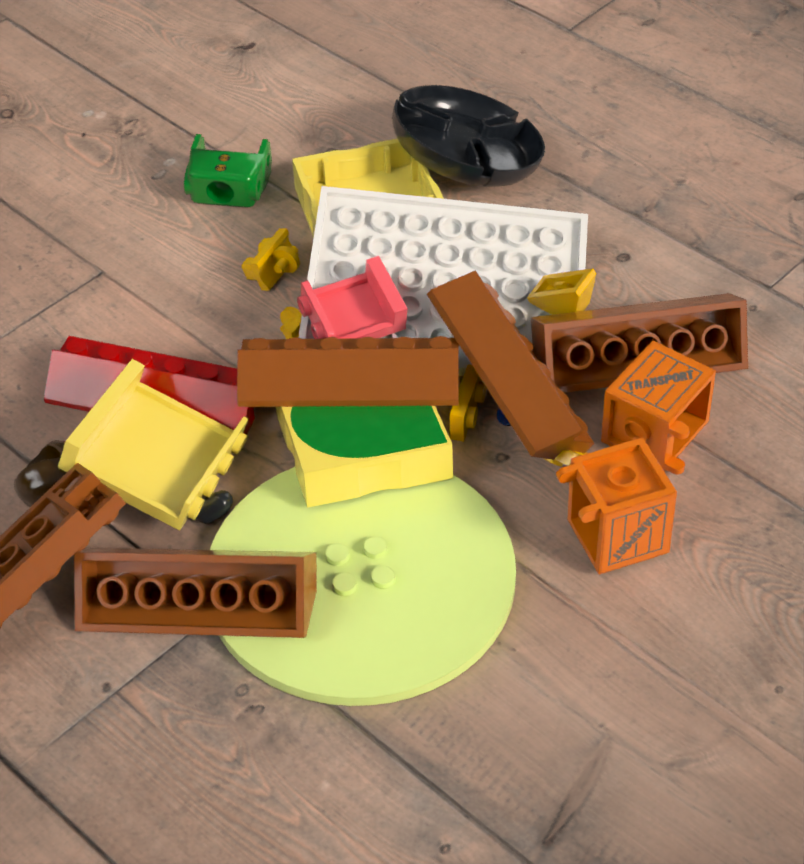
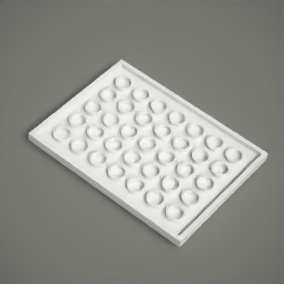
(438, 241)

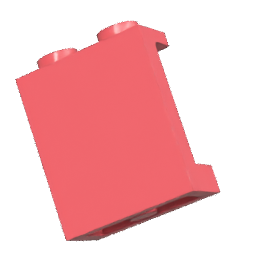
(355, 306)

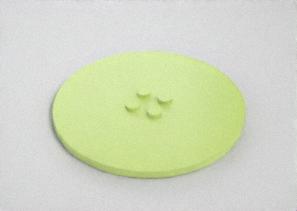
(404, 588)

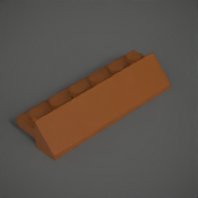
(509, 367)
(348, 372)
(51, 533)

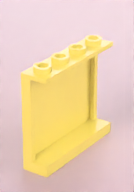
(153, 449)

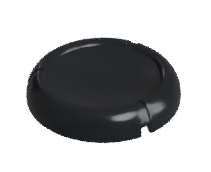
(466, 135)

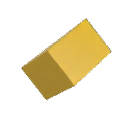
(564, 291)

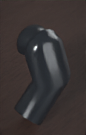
(215, 507)

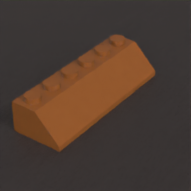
(597, 345)
(195, 591)

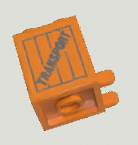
(659, 399)
(620, 504)

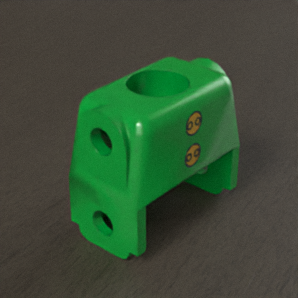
(227, 176)

